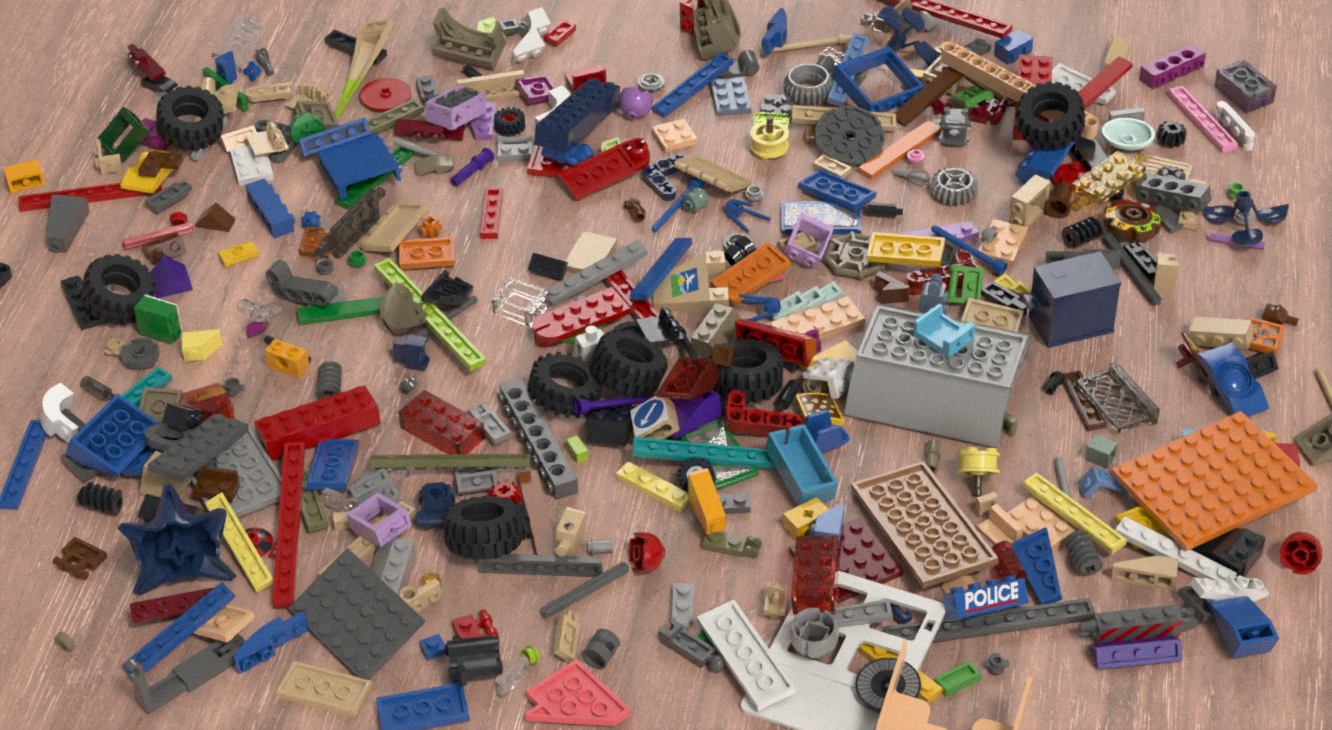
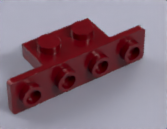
(145, 63)
(423, 129)
(165, 606)

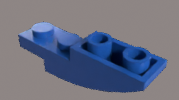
(776, 32)
(262, 643)

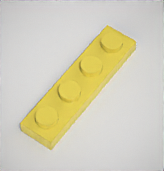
(653, 486)

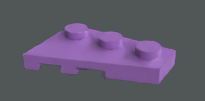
(484, 125)

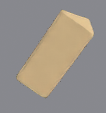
(1118, 48)

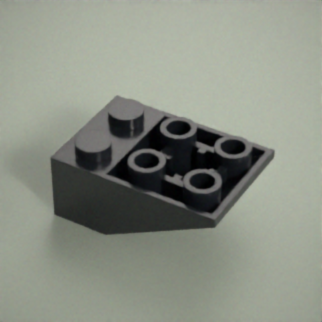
(610, 425)

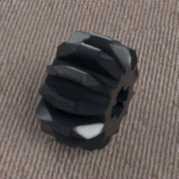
(1171, 134)

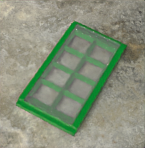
(716, 433)

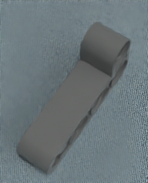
(298, 288)

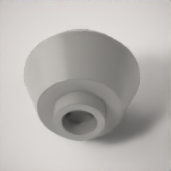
(930, 22)

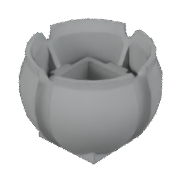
(815, 624)

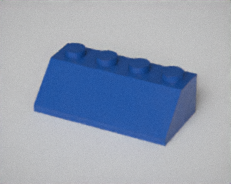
(1041, 162)

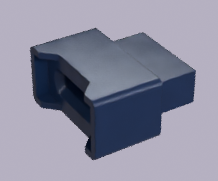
(411, 352)

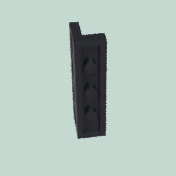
(1258, 364)

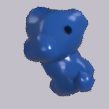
(573, 156)

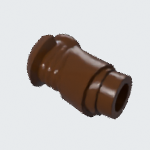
(636, 209)

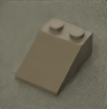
(1317, 441)

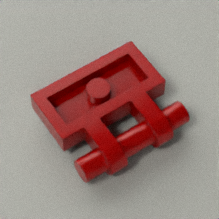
(469, 627)

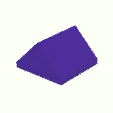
(170, 277)

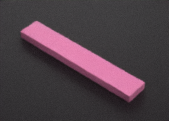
(1202, 119)

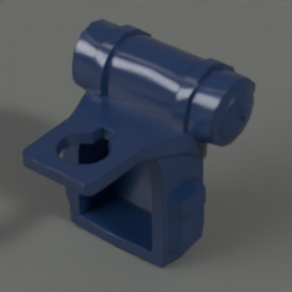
(435, 500)

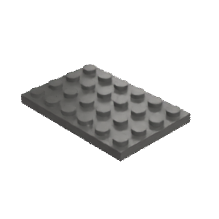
(357, 615)

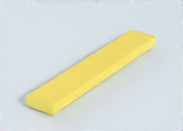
(1074, 513)
(242, 545)

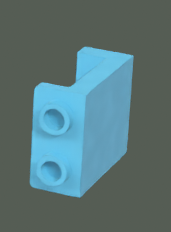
(943, 332)

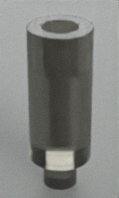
(96, 388)

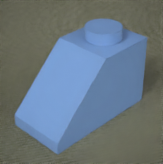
(829, 522)

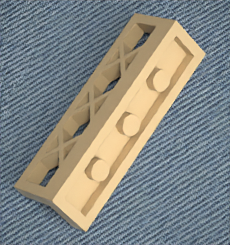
(493, 83)

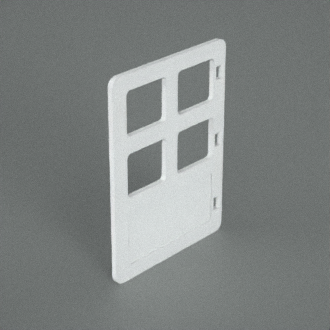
(827, 692)

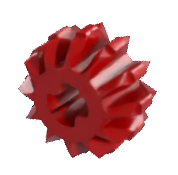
(506, 490)

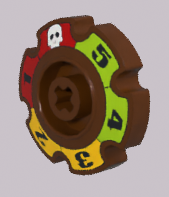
(1132, 220)

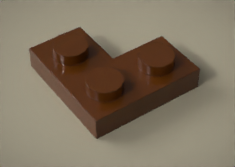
(156, 160)

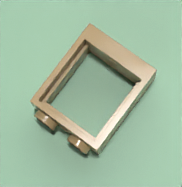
(1029, 201)

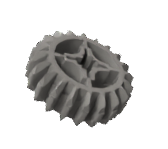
(954, 186)

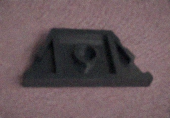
(448, 290)

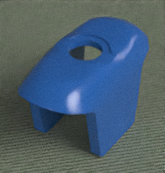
(824, 433)

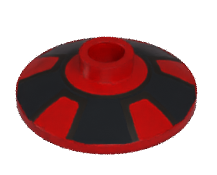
(261, 540)

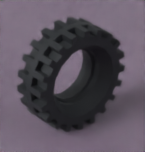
(558, 397)

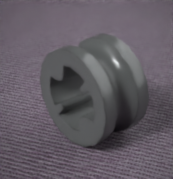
(321, 269)

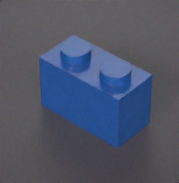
(1012, 46)

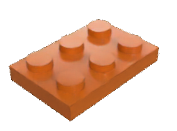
(426, 253)

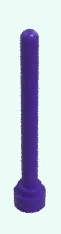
(582, 406)

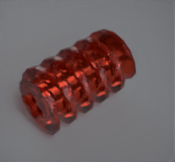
(1008, 561)

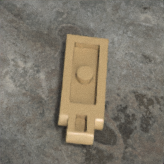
(567, 636)

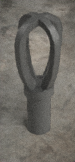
(266, 64)

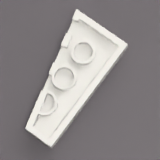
(1077, 81)

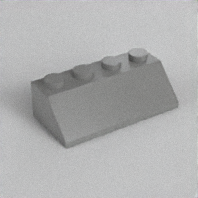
(395, 563)

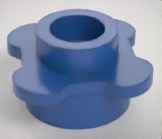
(256, 71)

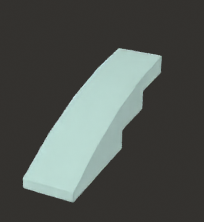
(814, 297)

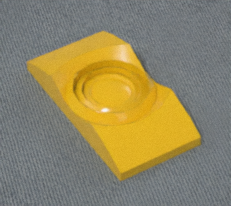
(134, 182)

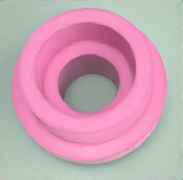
(915, 156)

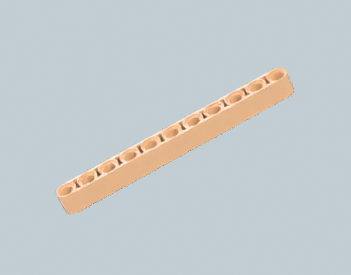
(1001, 80)

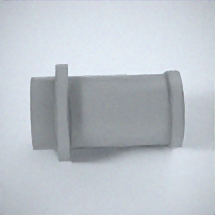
(599, 546)

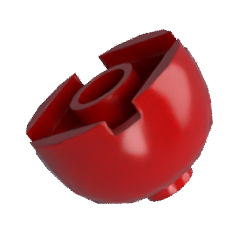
(645, 552)
(1301, 552)

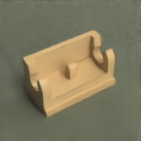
(1165, 273)

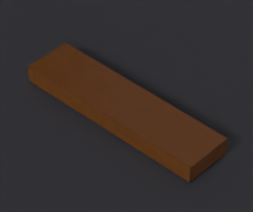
(1088, 412)

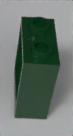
(117, 127)

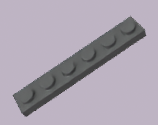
(542, 565)

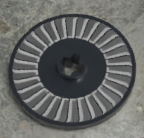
(874, 676)

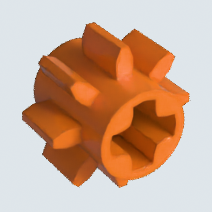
(430, 227)

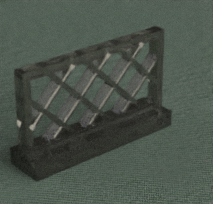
(1130, 392)

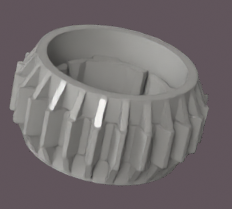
(808, 74)

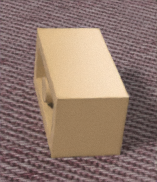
(341, 521)

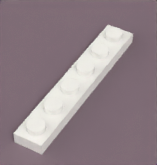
(1163, 546)

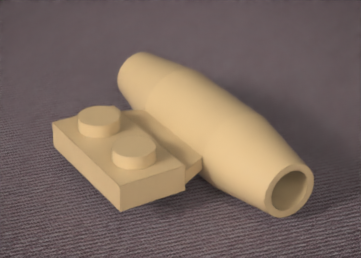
(226, 95)

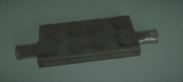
(352, 225)

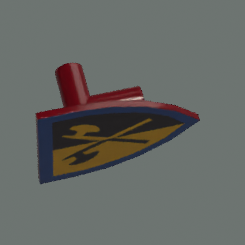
(1188, 358)

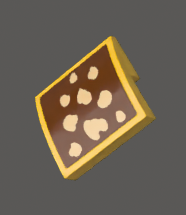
(816, 402)

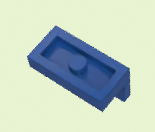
(226, 67)

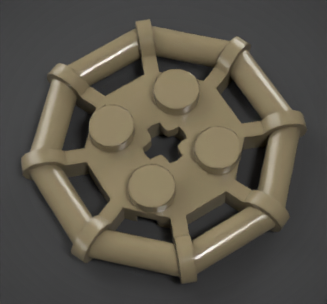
(846, 255)

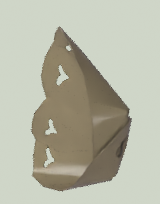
(398, 313)

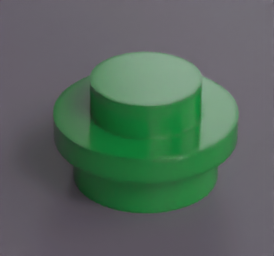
(357, 258)

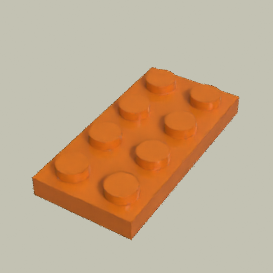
(752, 272)

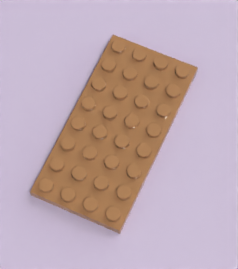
(924, 524)

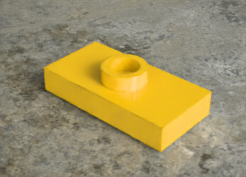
(238, 253)

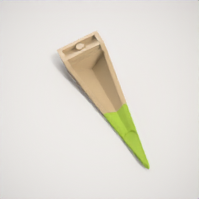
(368, 45)

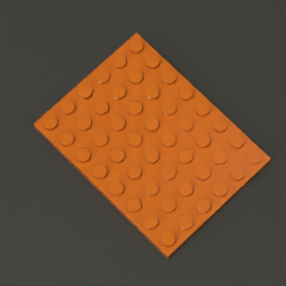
(1213, 480)

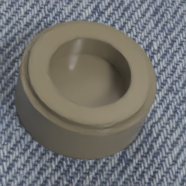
(64, 642)

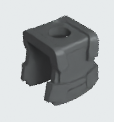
(955, 126)

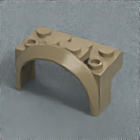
(714, 37)
(472, 46)

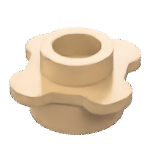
(114, 347)

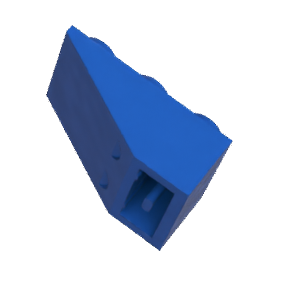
(1244, 626)

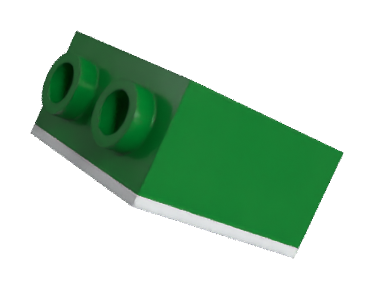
(158, 319)

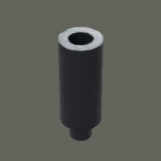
(883, 210)
(787, 395)

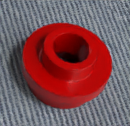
(178, 218)

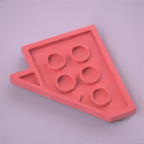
(575, 698)

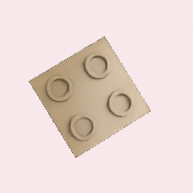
(309, 93)
(267, 141)

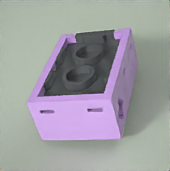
(455, 107)

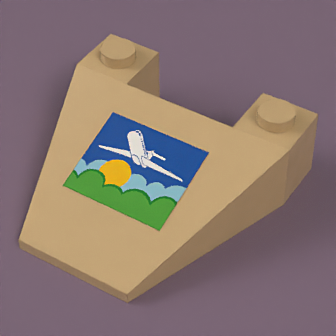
(688, 288)

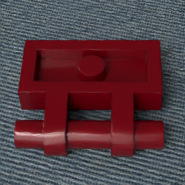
(983, 112)

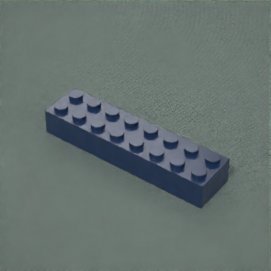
(577, 115)

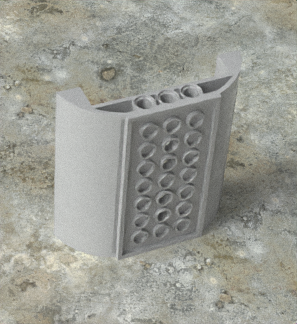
(933, 393)

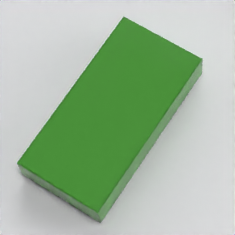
(958, 678)

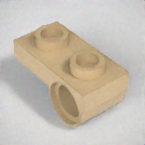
(421, 597)

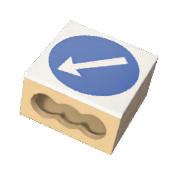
(655, 418)

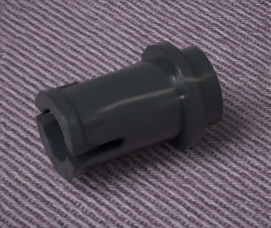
(1055, 380)

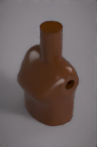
(1278, 315)

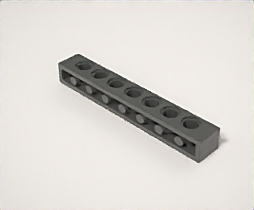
(538, 439)

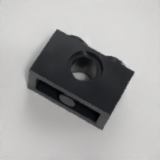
(183, 416)

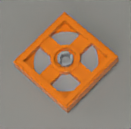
(1266, 335)

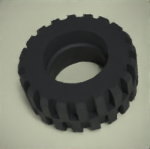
(1050, 97)
(189, 134)
(118, 271)
(628, 364)
(754, 371)
(483, 527)

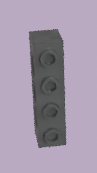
(1173, 192)

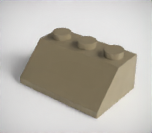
(716, 328)

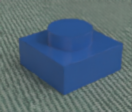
(433, 647)

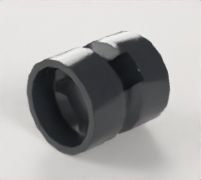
(740, 250)

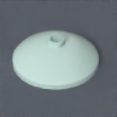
(1128, 134)

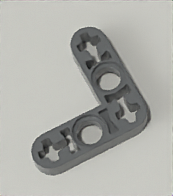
(276, 157)

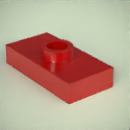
(559, 32)

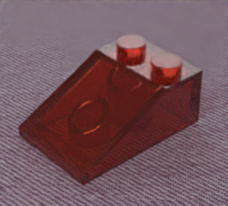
(690, 378)
(211, 399)

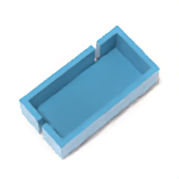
(801, 465)

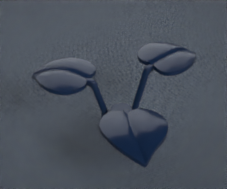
(897, 41)
(1243, 203)

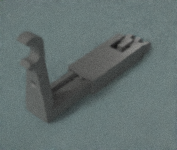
(185, 676)

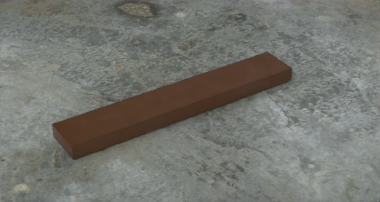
(927, 95)

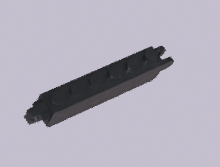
(1090, 155)

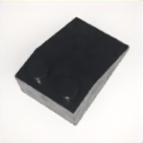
(1234, 550)

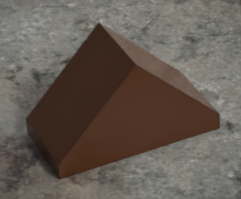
(215, 219)

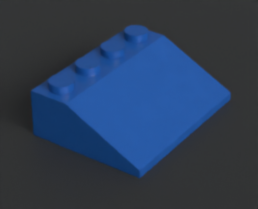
(111, 437)

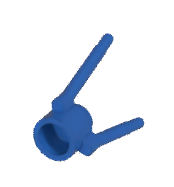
(735, 208)
(770, 304)

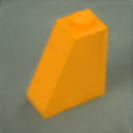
(706, 501)

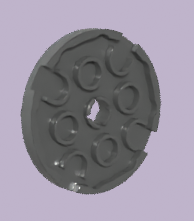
(862, 124)

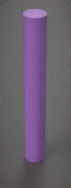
(1227, 239)

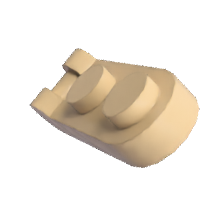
(270, 92)

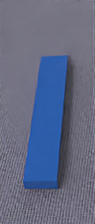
(692, 85)
(661, 269)
(23, 466)
(183, 627)

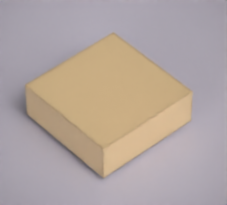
(984, 503)

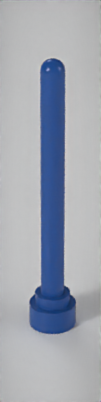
(694, 183)
(998, 266)

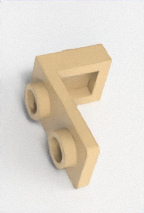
(107, 164)

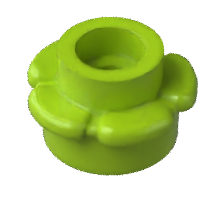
(532, 654)

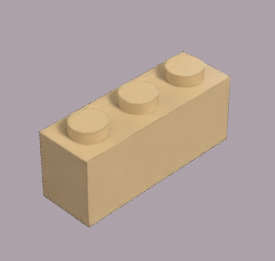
(1221, 331)

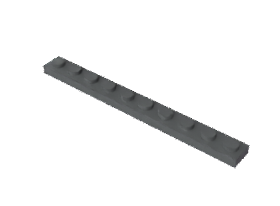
(1001, 620)

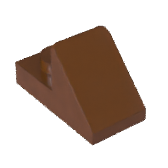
(891, 289)

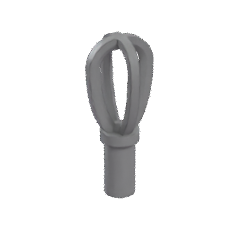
(908, 174)

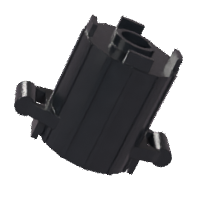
(473, 658)

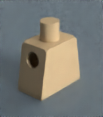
(566, 540)

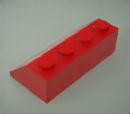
(792, 346)

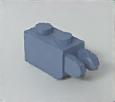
(933, 294)

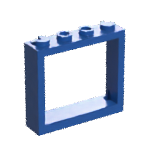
(870, 60)

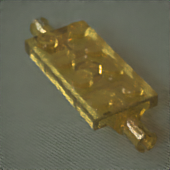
(1107, 179)

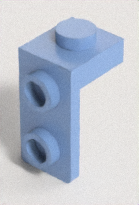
(1095, 479)

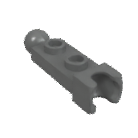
(690, 646)

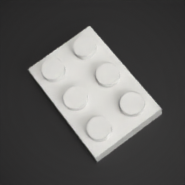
(250, 167)

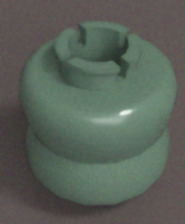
(695, 200)

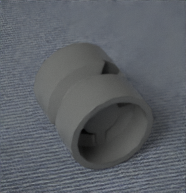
(600, 648)

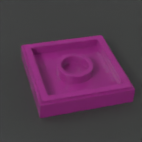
(535, 88)

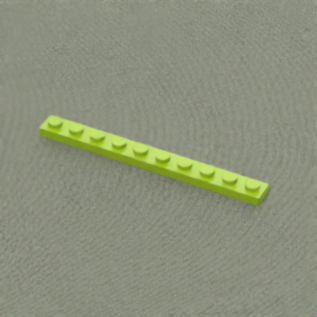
(435, 320)

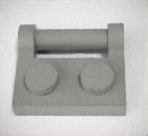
(516, 150)

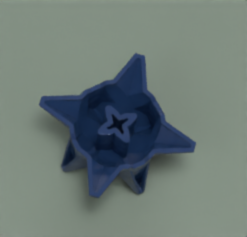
(177, 544)

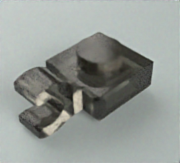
(877, 23)

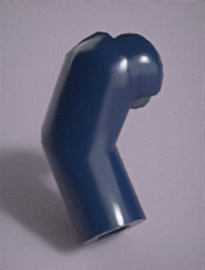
(901, 616)

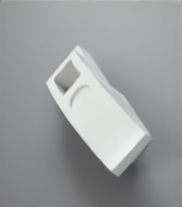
(1230, 588)

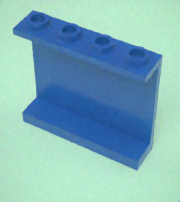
(357, 161)

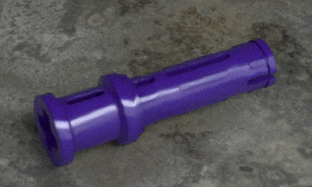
(477, 163)

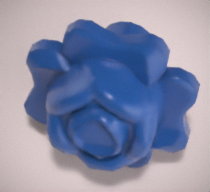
(310, 219)

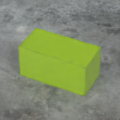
(577, 449)

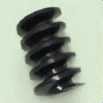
(1082, 232)
(100, 498)

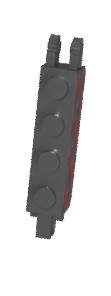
(1139, 623)

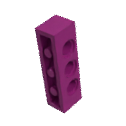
(1172, 66)

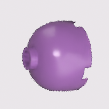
(635, 103)

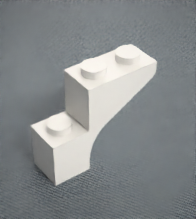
(532, 44)

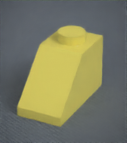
(200, 344)

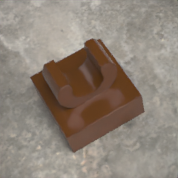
(723, 354)

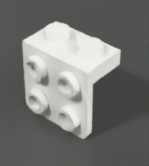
(835, 371)

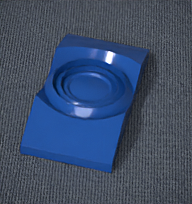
(1233, 380)

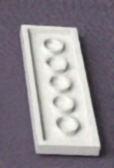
(746, 655)

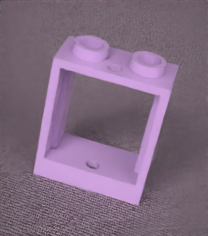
(821, 231)
(379, 534)

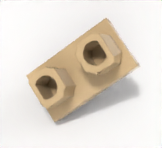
(775, 600)

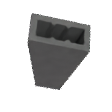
(65, 221)

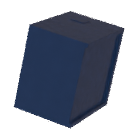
(1073, 299)

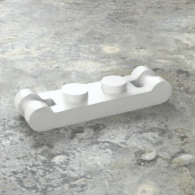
(1235, 124)

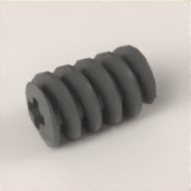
(328, 379)
(1083, 553)

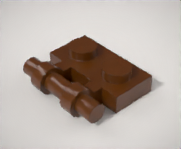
(83, 553)

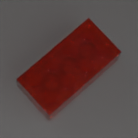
(441, 424)
(815, 573)

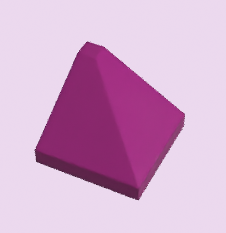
(255, 327)

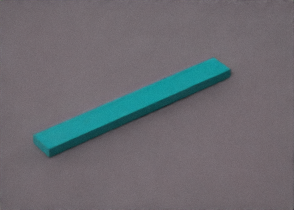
(712, 452)

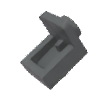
(949, 253)

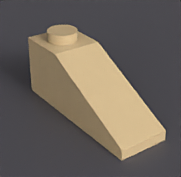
(1148, 571)

